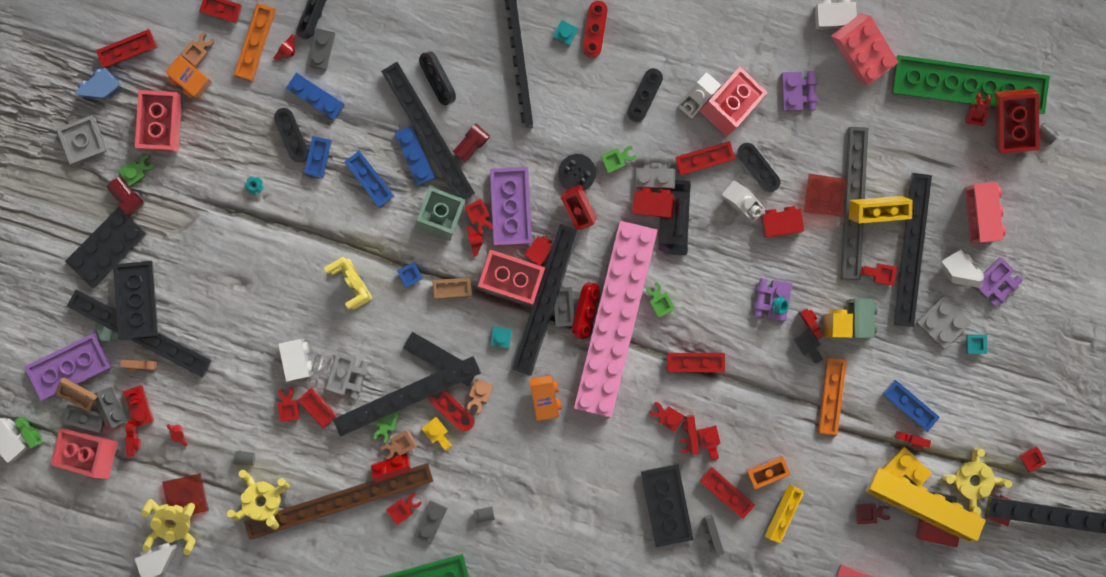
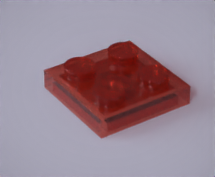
(825, 195)
(185, 491)

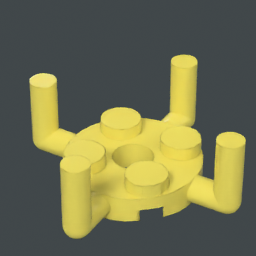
(352, 279)
(985, 483)
(253, 493)
(168, 532)

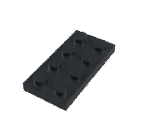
(105, 247)
(135, 300)
(667, 505)

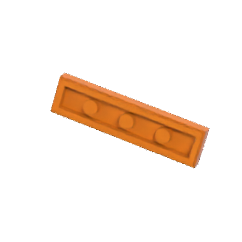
(254, 42)
(832, 396)

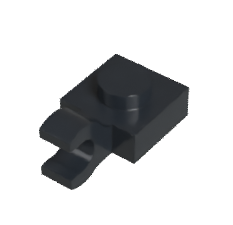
(807, 344)

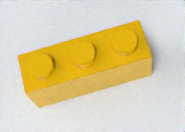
(880, 209)
(838, 324)

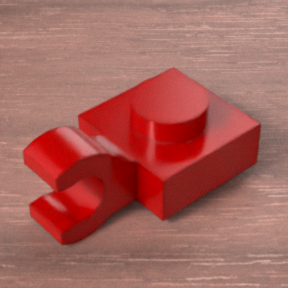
(882, 273)
(710, 438)

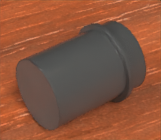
(1047, 133)
(244, 458)
(484, 514)

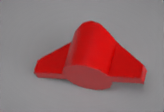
(286, 49)
(475, 239)
(176, 434)

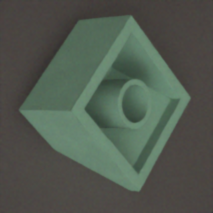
(439, 213)
(863, 317)

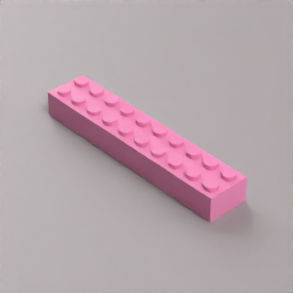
(615, 319)

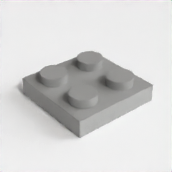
(81, 140)
(943, 322)

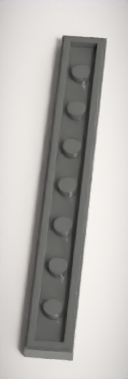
(855, 189)

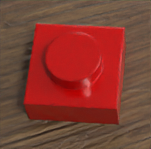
(1032, 459)

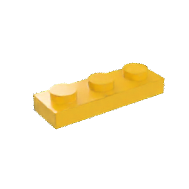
(784, 513)

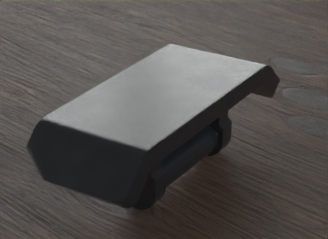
(674, 232)

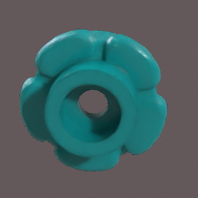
(254, 180)
(780, 305)

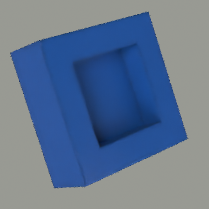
(410, 274)

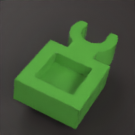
(615, 160)
(134, 171)
(661, 303)
(385, 424)
(30, 434)

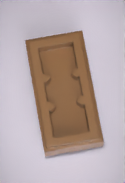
(452, 288)
(76, 394)

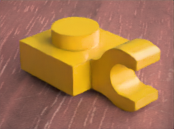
(436, 431)

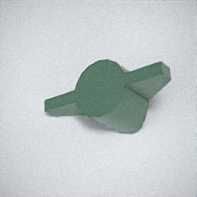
(105, 333)

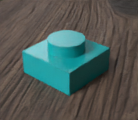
(565, 33)
(501, 337)
(976, 344)

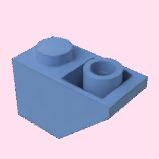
(101, 86)

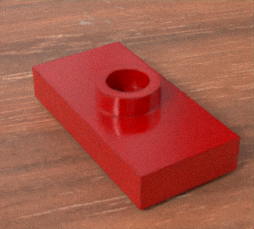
(317, 407)

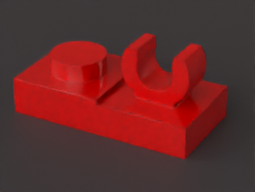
(138, 405)
(690, 427)

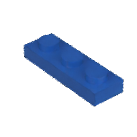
(315, 96)
(414, 155)
(369, 179)
(911, 405)

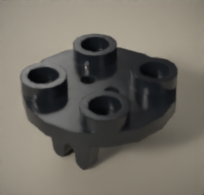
(570, 166)

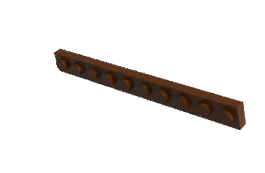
(341, 501)

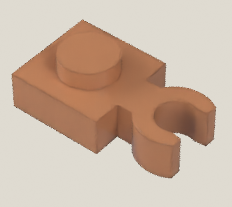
(196, 52)
(134, 365)
(479, 394)
(401, 443)

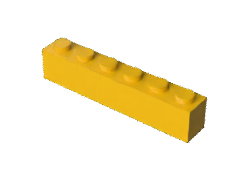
(925, 505)

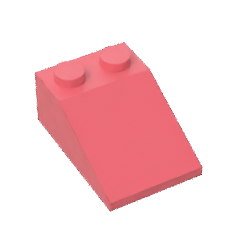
(733, 101)
(84, 453)

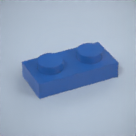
(318, 156)

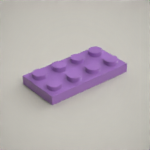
(511, 206)
(74, 362)

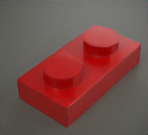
(221, 9)
(390, 468)

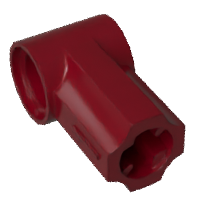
(474, 139)
(128, 200)

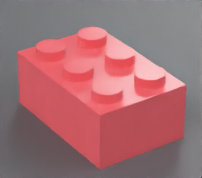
(864, 49)
(158, 121)
(984, 213)
(511, 277)

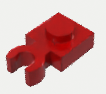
(978, 112)
(477, 213)
(809, 318)
(288, 409)
(669, 418)
(132, 442)
(917, 442)
(402, 510)

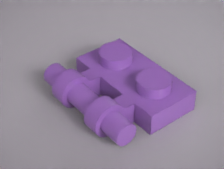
(792, 91)
(994, 277)
(777, 289)

